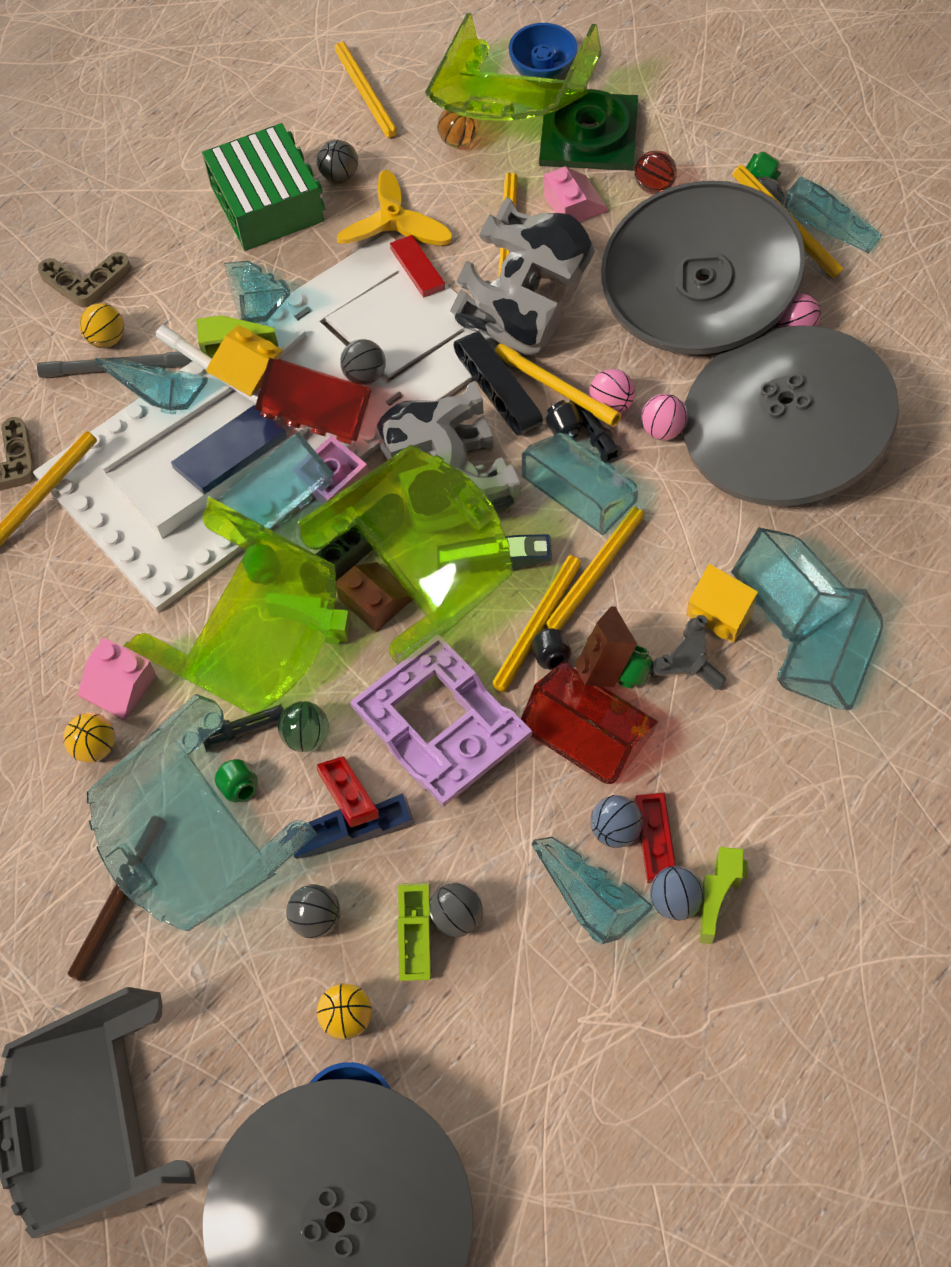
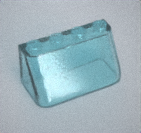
(579, 481)
(279, 483)
(791, 584)
(836, 657)

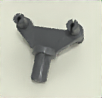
(690, 657)

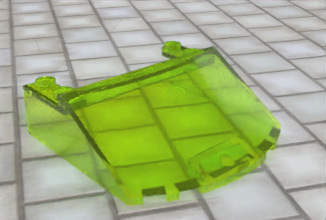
(505, 97)
(430, 533)
(264, 622)

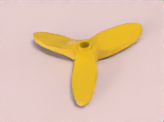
(395, 218)

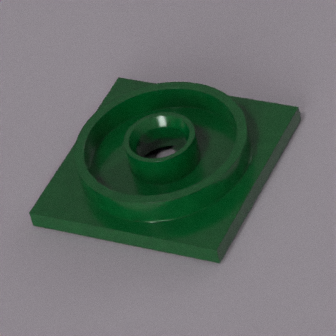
(597, 147)

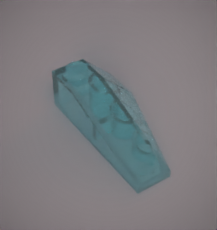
(828, 212)
(253, 292)
(154, 385)
(595, 900)

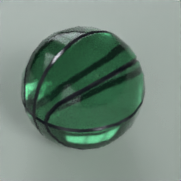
(303, 726)

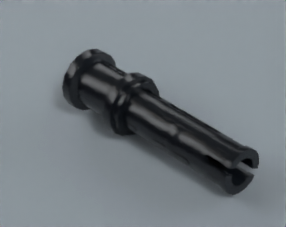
(600, 437)
(230, 735)

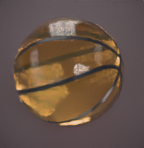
(456, 129)

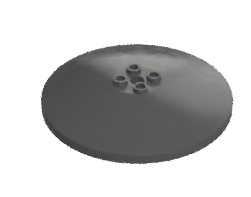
(696, 230)
(797, 450)
(345, 1152)

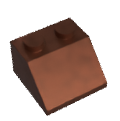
(372, 594)
(606, 651)

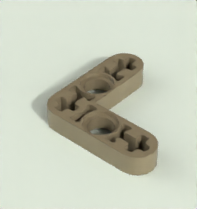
(85, 290)
(15, 463)

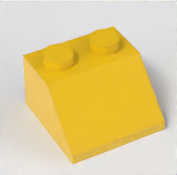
(243, 360)
(724, 603)

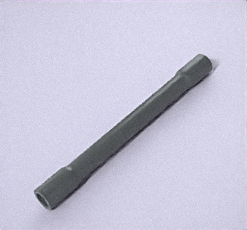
(60, 368)

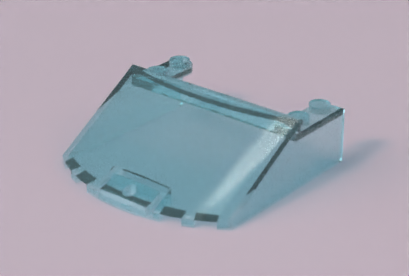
(171, 833)

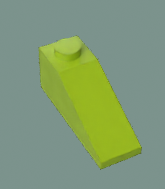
(214, 329)

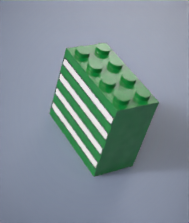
(264, 186)

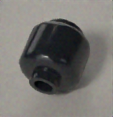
(565, 419)
(551, 648)

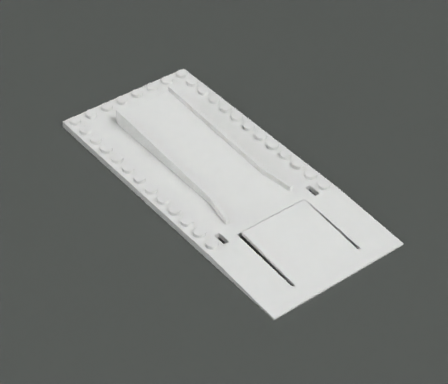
(152, 516)

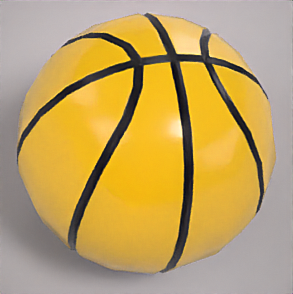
(101, 325)
(89, 737)
(344, 1011)

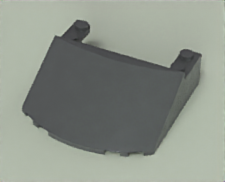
(73, 1122)

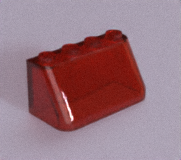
(313, 400)
(586, 723)

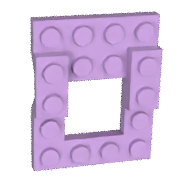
(463, 749)

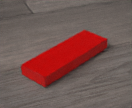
(417, 266)
(347, 791)
(655, 834)

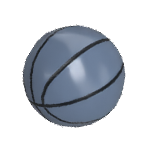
(616, 821)
(677, 893)

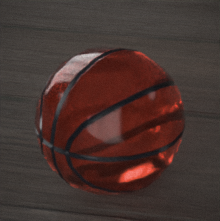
(655, 171)

